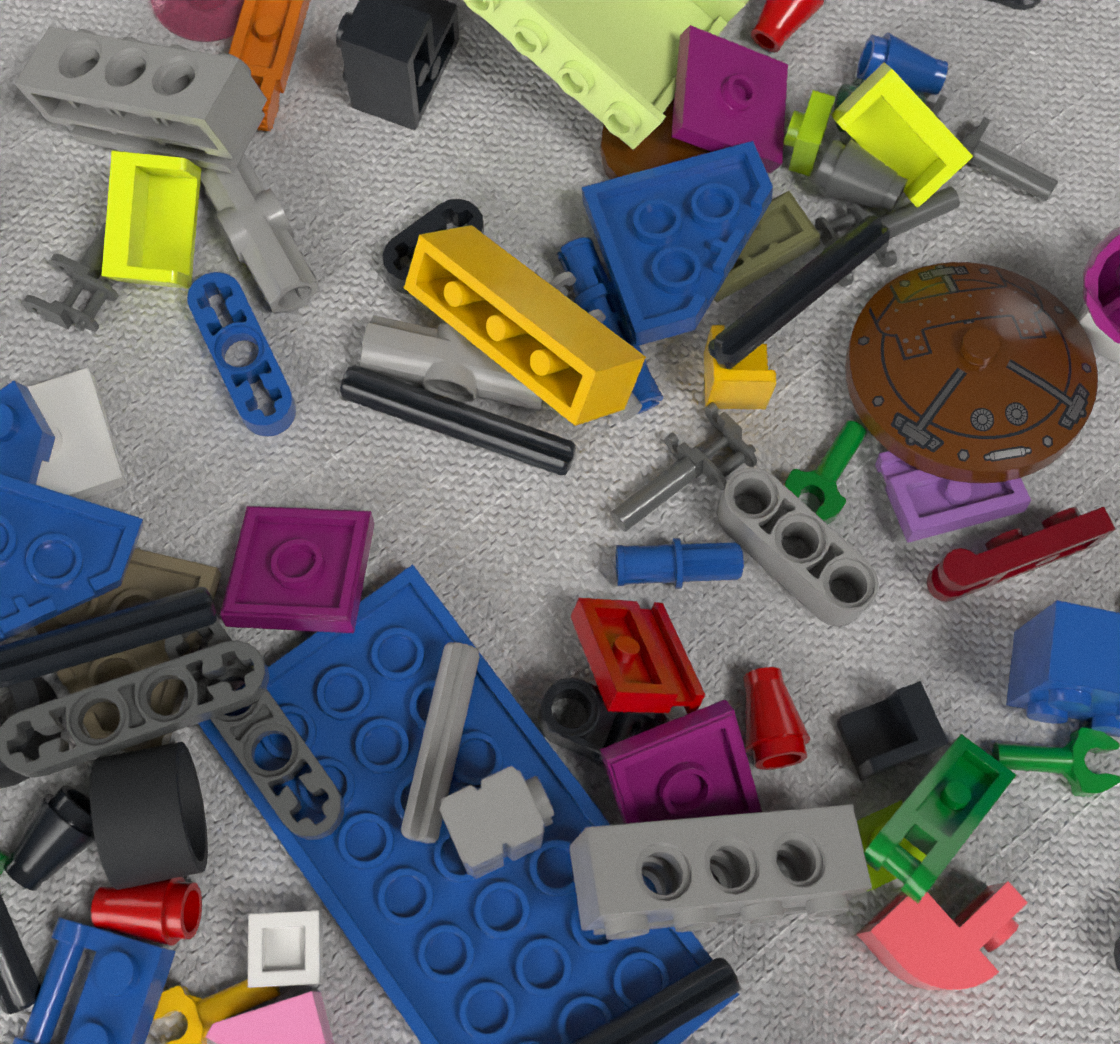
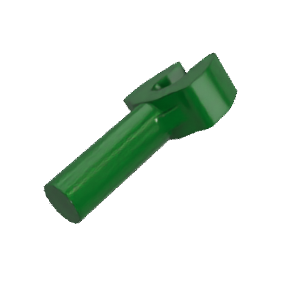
(823, 479)
(1065, 760)

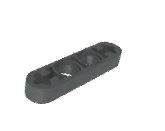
(137, 717)
(250, 728)

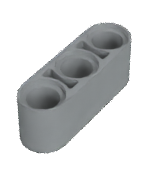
(804, 577)

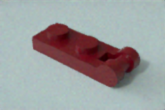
(1014, 554)

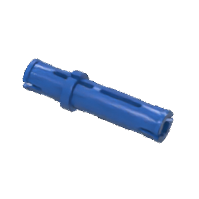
(595, 292)

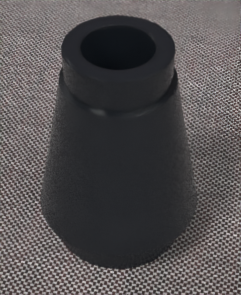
(52, 838)

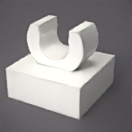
(285, 949)

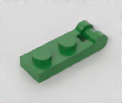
(939, 816)

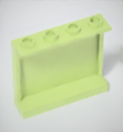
(608, 53)

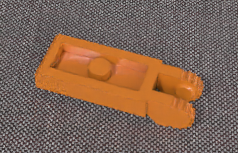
(267, 44)

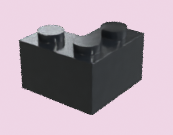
(396, 55)

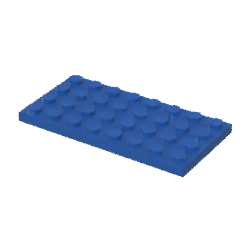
(450, 950)

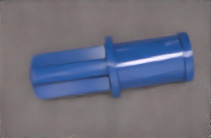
(678, 563)

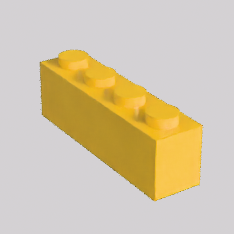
(524, 324)

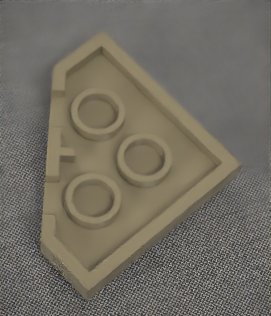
(146, 580)

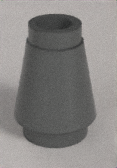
(859, 177)

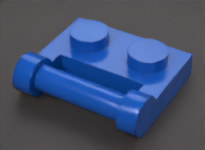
(117, 994)

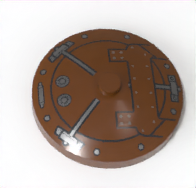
(971, 372)

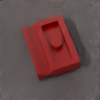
(636, 656)

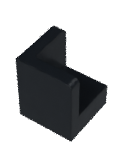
(892, 731)

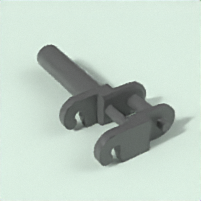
(1001, 163)
(897, 222)
(86, 277)
(689, 466)

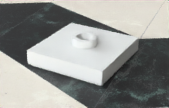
(84, 450)

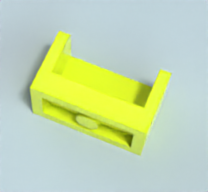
(902, 133)
(151, 220)

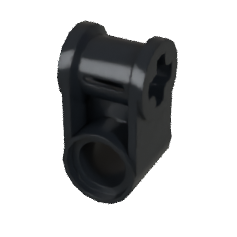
(601, 726)

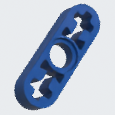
(244, 328)

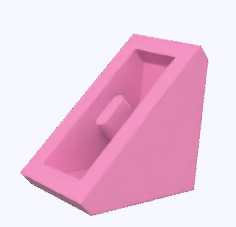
(285, 1022)

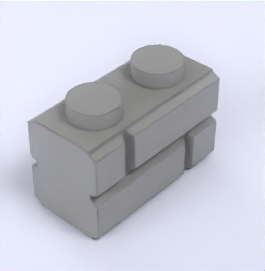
(497, 820)

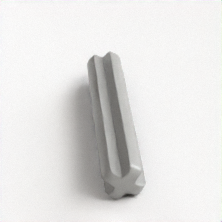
(440, 742)

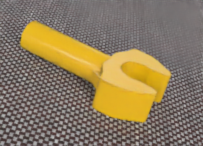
(209, 1010)

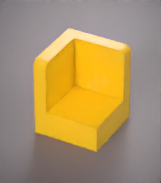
(742, 387)

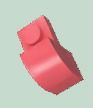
(941, 953)

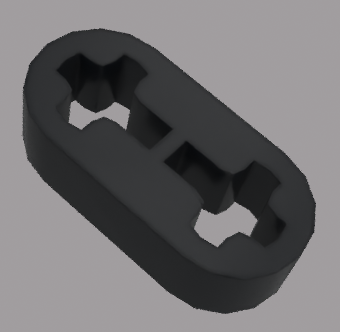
(404, 244)

